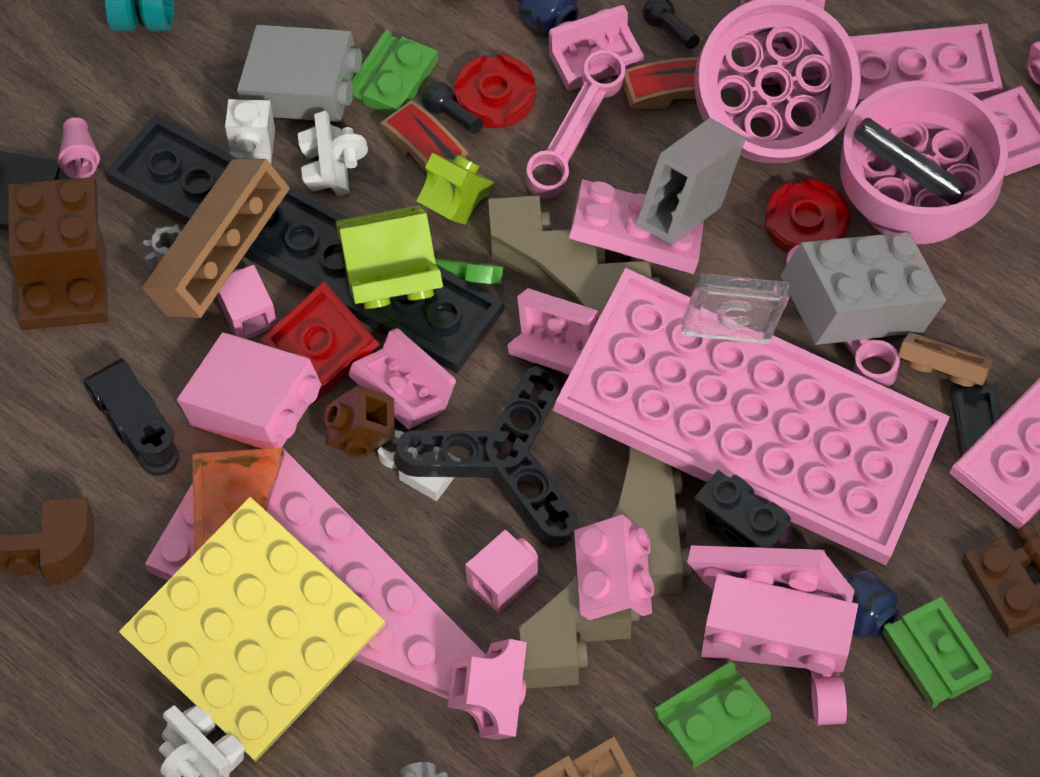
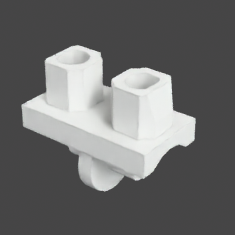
(336, 153)
(190, 752)

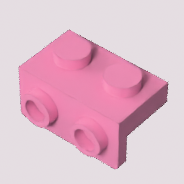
(576, 40)
(552, 330)
(409, 376)
(613, 568)

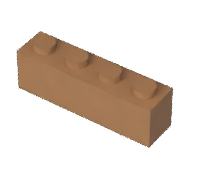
(216, 238)

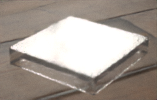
(735, 308)

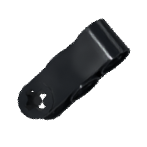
(134, 417)

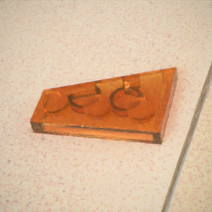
(226, 481)

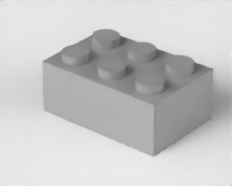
(862, 287)

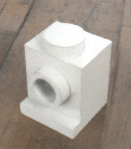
(250, 129)

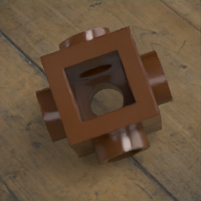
(359, 421)

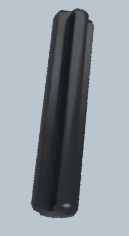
(910, 161)

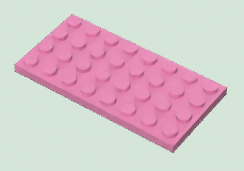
(785, 421)

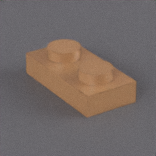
(928, 354)

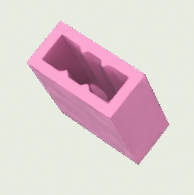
(250, 392)

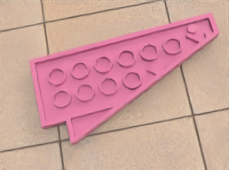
(417, 636)

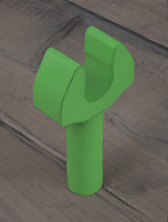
(472, 271)

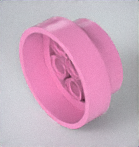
(815, 42)
(939, 124)

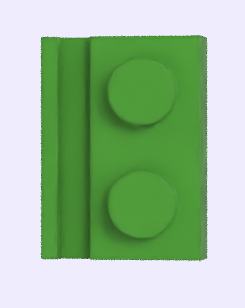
(393, 73)
(937, 652)
(712, 714)

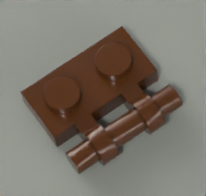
(1004, 581)

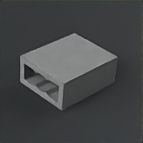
(301, 71)
(690, 181)

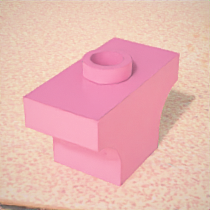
(491, 688)

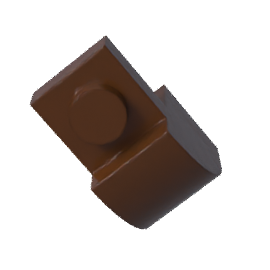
(61, 546)

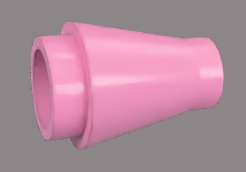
(77, 152)

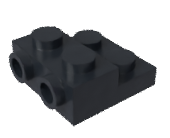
(740, 518)

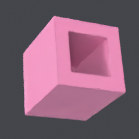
(246, 303)
(502, 570)

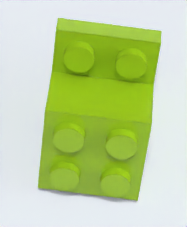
(389, 256)

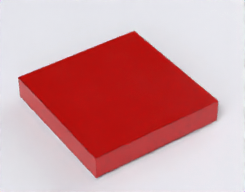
(325, 333)

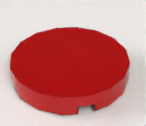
(496, 90)
(806, 214)

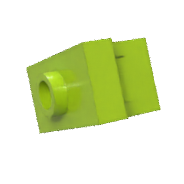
(453, 187)

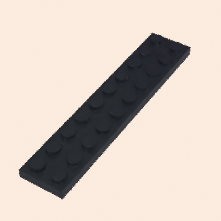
(301, 243)

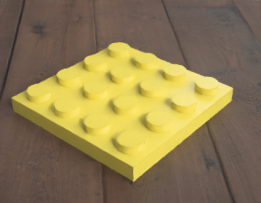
(253, 628)

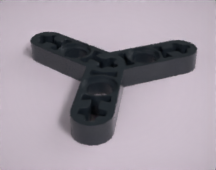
(506, 473)

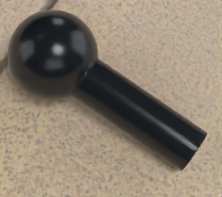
(662, 14)
(440, 99)

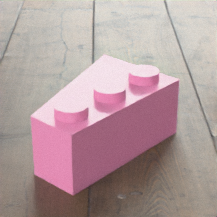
(777, 626)

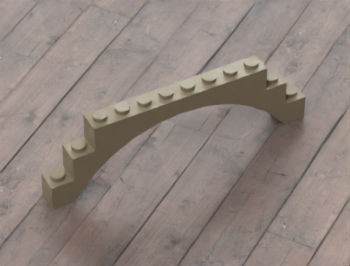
(579, 274)

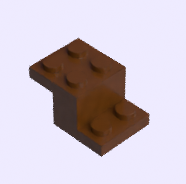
(57, 253)

